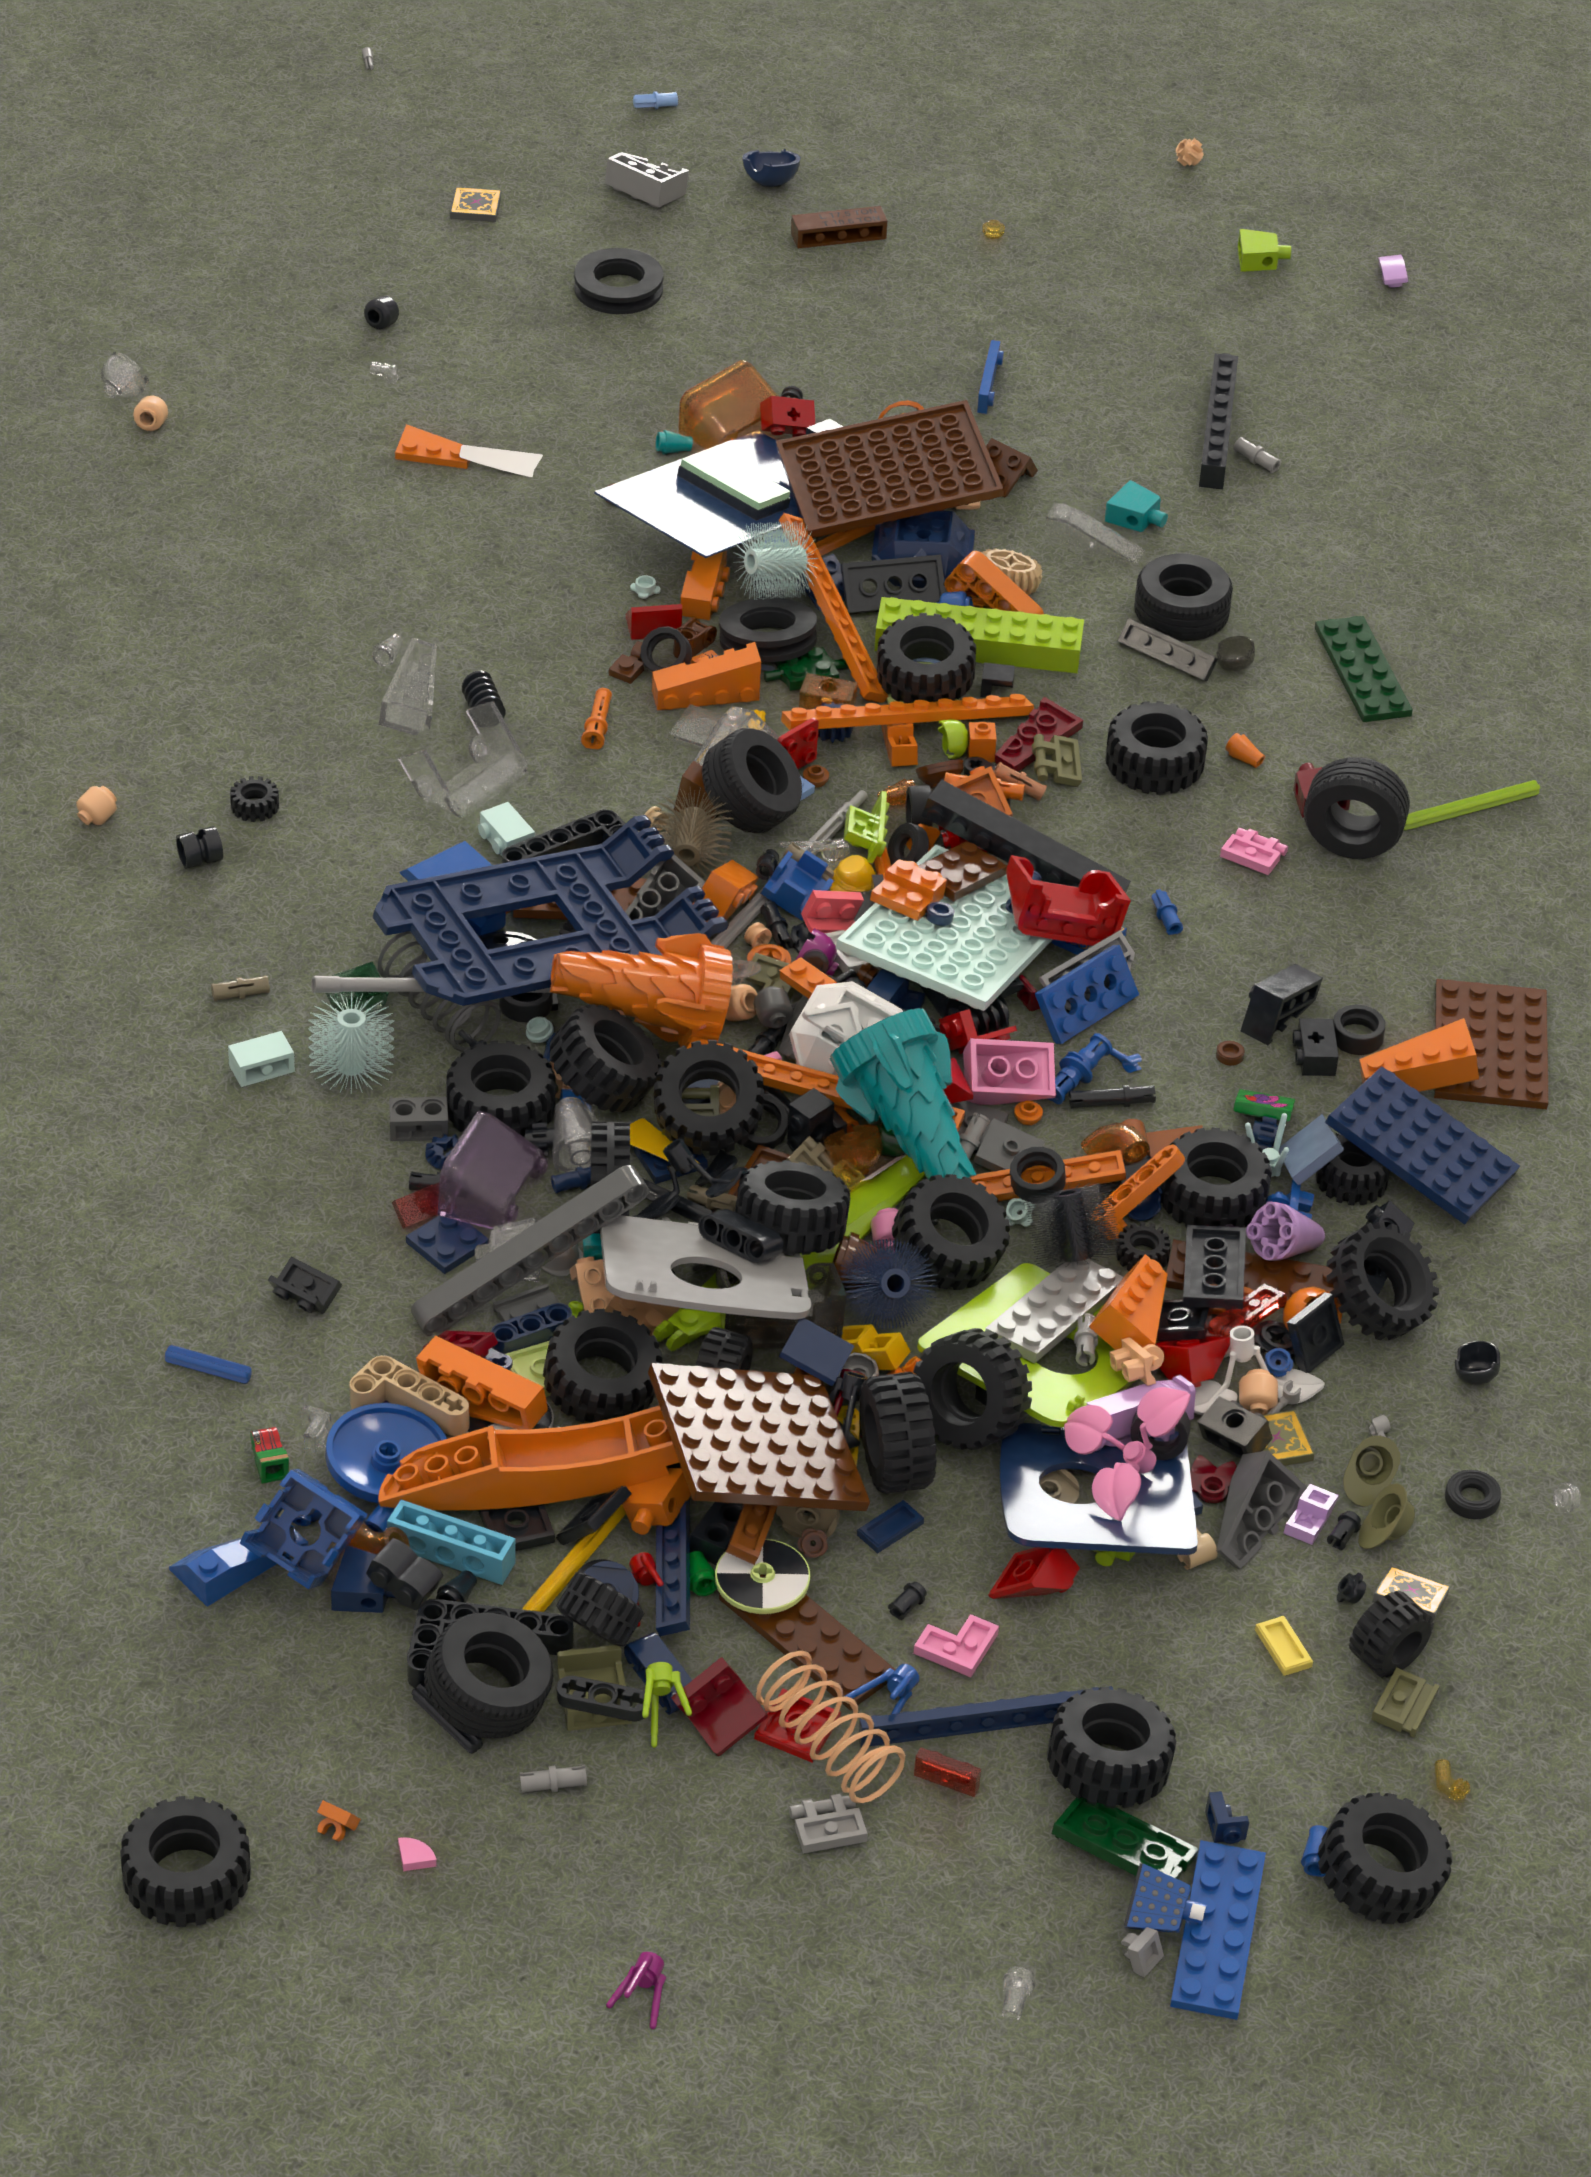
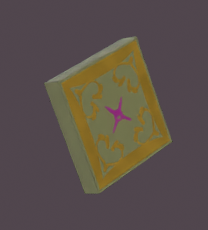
(1289, 1439)

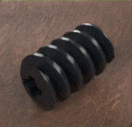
(480, 689)
(995, 1013)

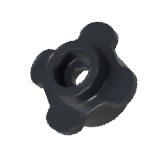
(1351, 1588)

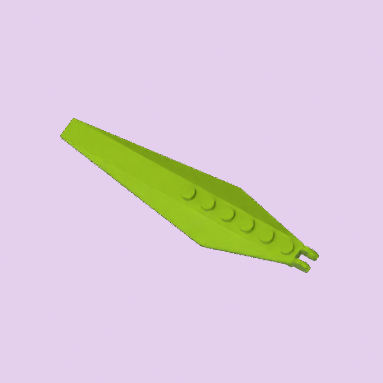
(867, 1199)

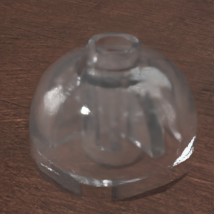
(122, 377)

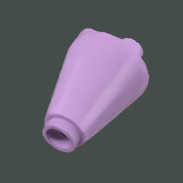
(1283, 1232)

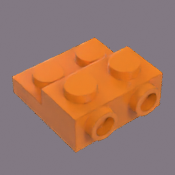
(985, 787)
(909, 889)

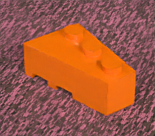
(704, 585)
(730, 887)

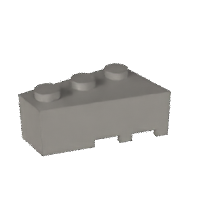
(645, 181)

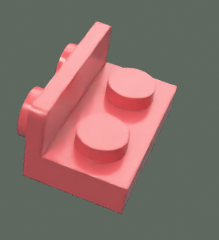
(831, 910)

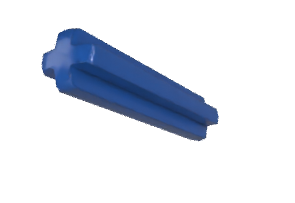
(208, 1364)

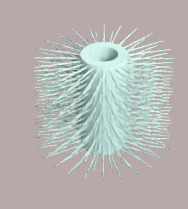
(775, 559)
(351, 1042)

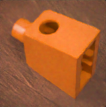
(656, 1501)

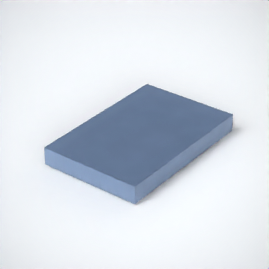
(1311, 1149)

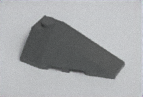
(1256, 1501)

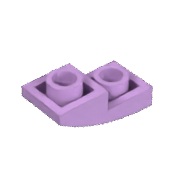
(1393, 270)

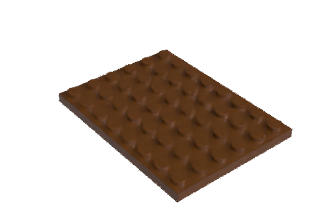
(889, 469)

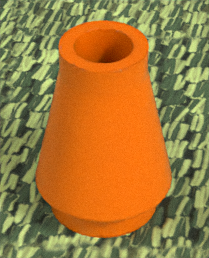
(1244, 750)

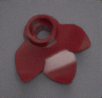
(1208, 1477)

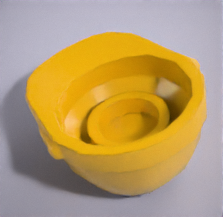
(853, 875)

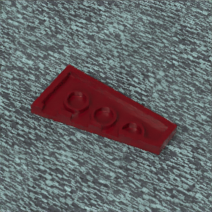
(1047, 720)

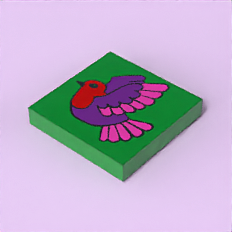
(1263, 1104)

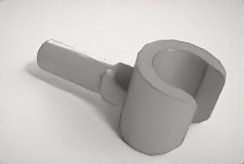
(1287, 1398)
(1380, 1426)

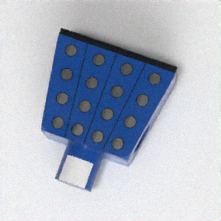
(1161, 1902)

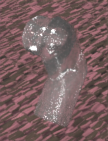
(388, 371)

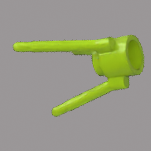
(659, 1682)

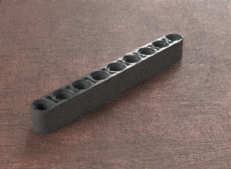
(529, 1250)

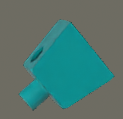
(1135, 508)

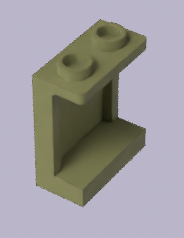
(598, 1664)

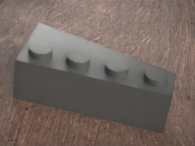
(663, 885)

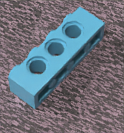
(455, 1542)

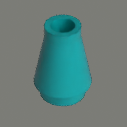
(673, 442)

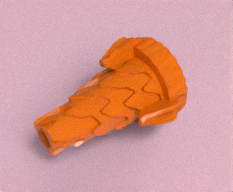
(669, 994)

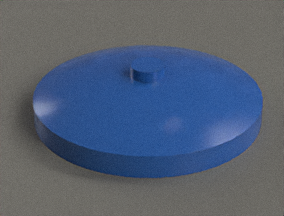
(372, 1441)

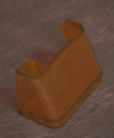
(723, 405)

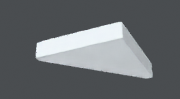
(836, 1020)

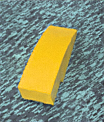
(885, 1348)

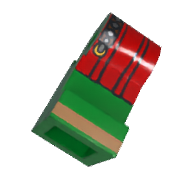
(269, 1452)

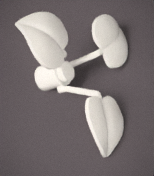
(1242, 1350)

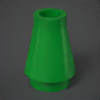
(701, 1575)

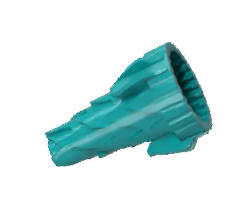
(900, 1075)

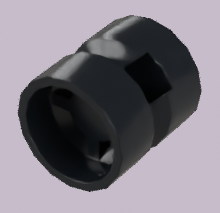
(203, 846)

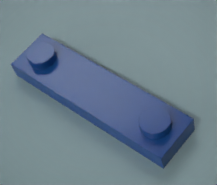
(994, 358)

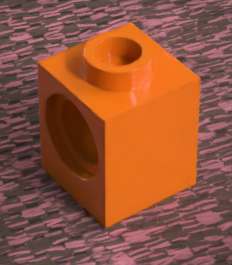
(982, 740)

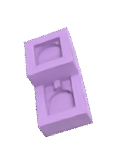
(1311, 1514)

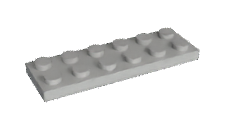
(1053, 1307)

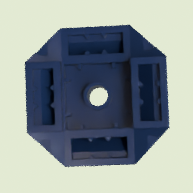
(924, 535)

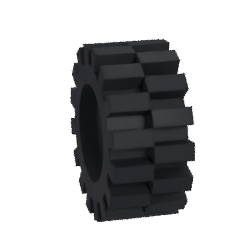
(254, 809)
(1143, 1236)

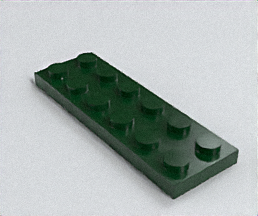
(1363, 669)

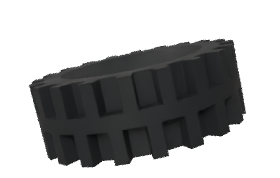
(609, 1150)
(1403, 1267)

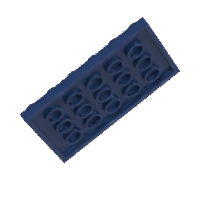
(1422, 1144)

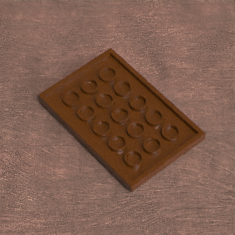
(1508, 1038)

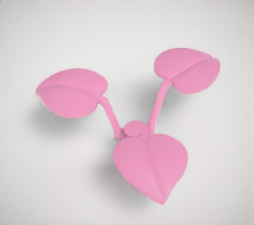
(1087, 1426)

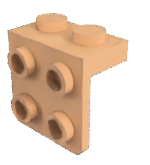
(591, 1283)

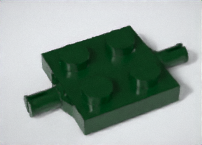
(815, 662)

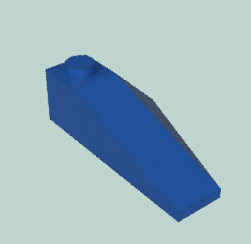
(222, 1569)

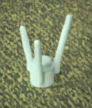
(1275, 1159)

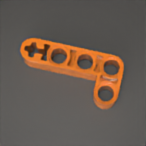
(990, 585)

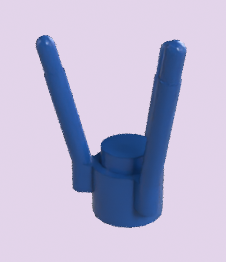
(899, 1684)

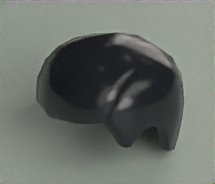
(1477, 1362)

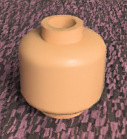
(150, 413)
(96, 805)
(741, 1003)
(1258, 1391)

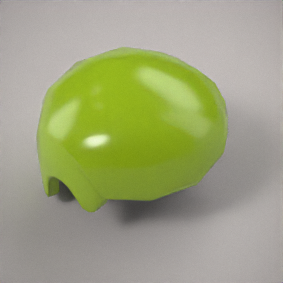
(954, 737)

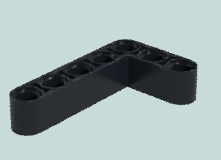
(577, 834)
(435, 1615)

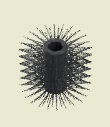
(1072, 1225)

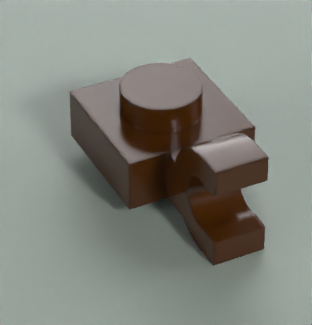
(630, 667)

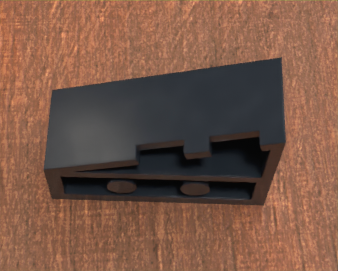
(1277, 1000)

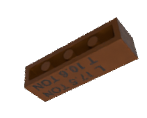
(839, 227)

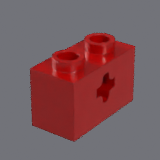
(787, 415)

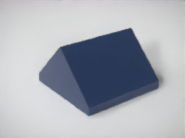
(816, 1351)

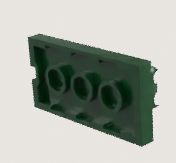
(1123, 1839)

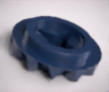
(435, 1150)

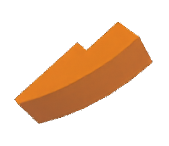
(900, 744)

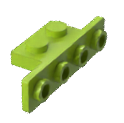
(867, 828)

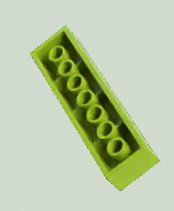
(1001, 635)

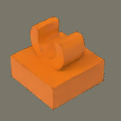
(337, 1817)

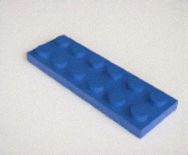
(1217, 1951)

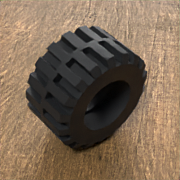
(1353, 1176)
(725, 1350)
(600, 1609)
(1391, 1633)

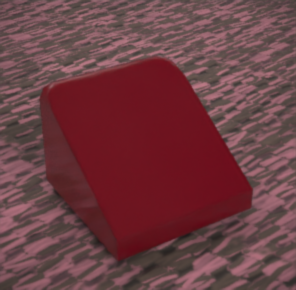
(1027, 995)

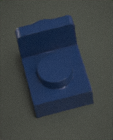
(1221, 1823)

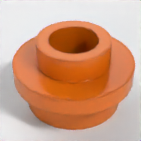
(1028, 1112)

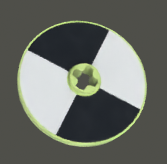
(782, 1588)

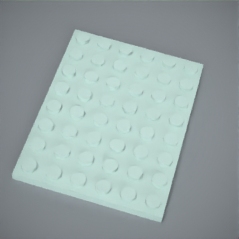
(963, 960)

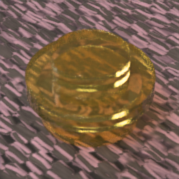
(993, 229)

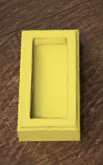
(1284, 1645)

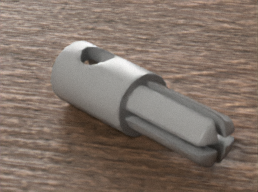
(368, 57)

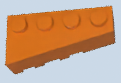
(710, 681)
(1429, 1060)
(1133, 1306)
(490, 1389)

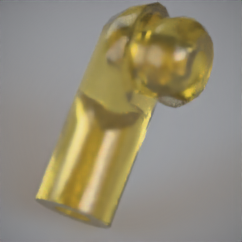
(1445, 1783)

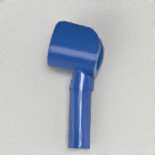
(1129, 1063)

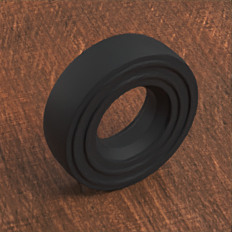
(899, 838)
(1468, 1508)

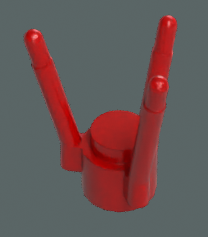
(644, 1570)

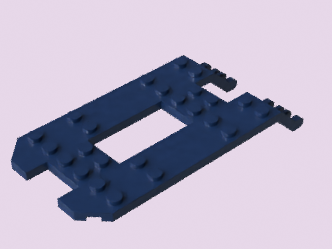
(574, 879)

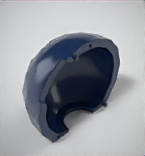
(771, 167)

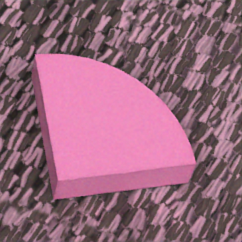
(415, 1854)

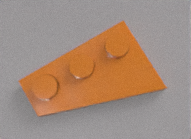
(429, 448)

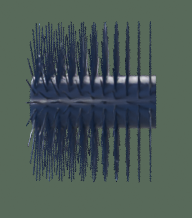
(886, 1284)

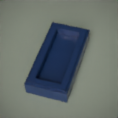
(890, 1526)

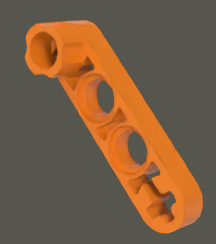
(1139, 1187)

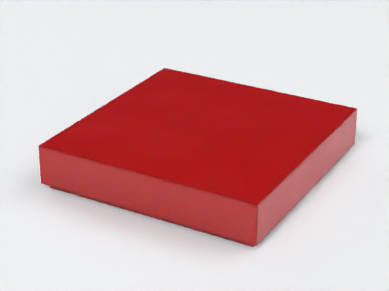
(783, 1738)

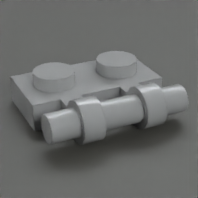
(831, 1829)

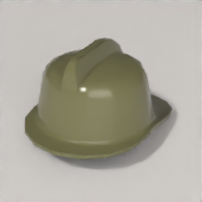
(1370, 1469)
(1388, 1518)

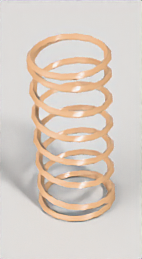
(798, 1691)

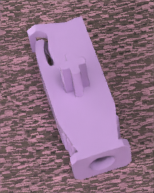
(1124, 1405)

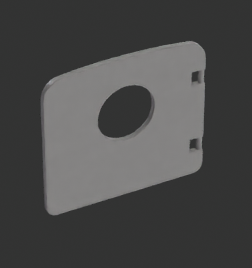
(644, 1250)

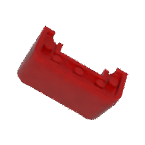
(1066, 912)

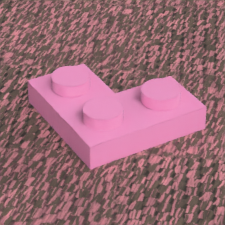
(959, 1652)

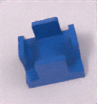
(794, 882)

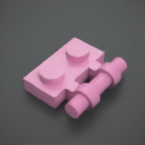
(1253, 850)

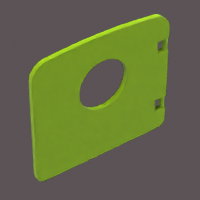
(1052, 1393)

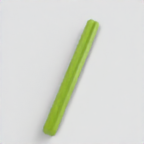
(1472, 804)

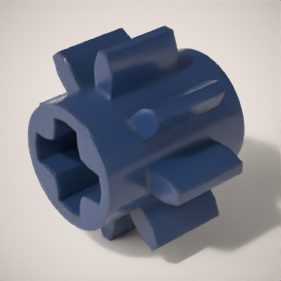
(1265, 1132)

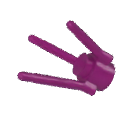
(644, 1974)

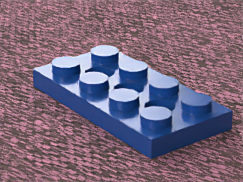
(1073, 986)

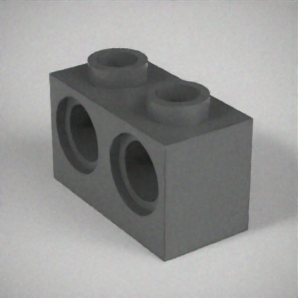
(418, 1118)

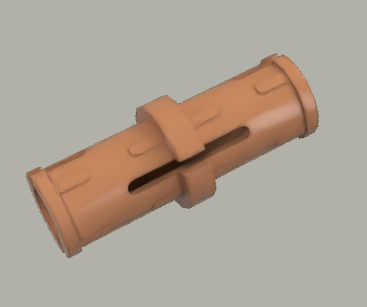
(1009, 775)

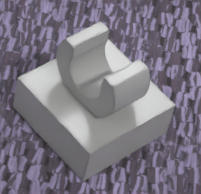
(1143, 1950)

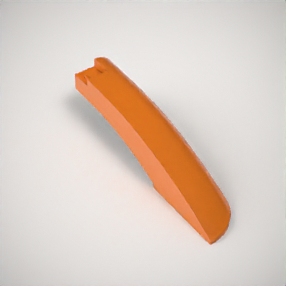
(533, 1465)

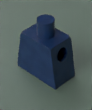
(353, 1588)

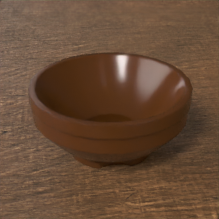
(934, 773)

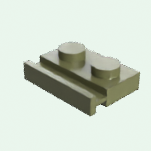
(1405, 1702)

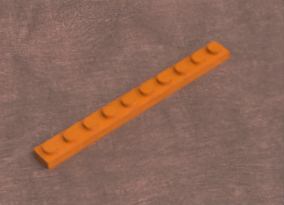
(838, 617)
(915, 712)
(802, 1079)

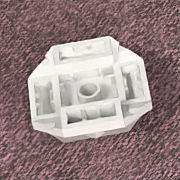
(814, 1046)

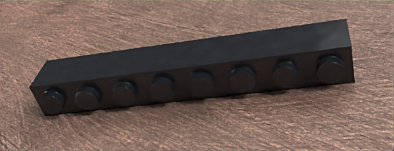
(1218, 421)
(1007, 836)

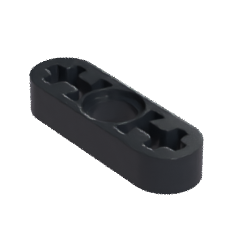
(594, 1687)

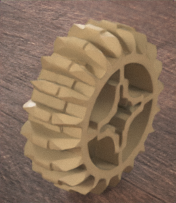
(1018, 567)

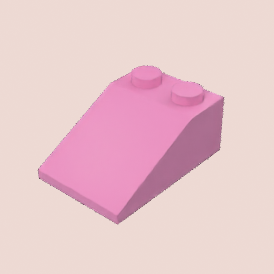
(1009, 1071)

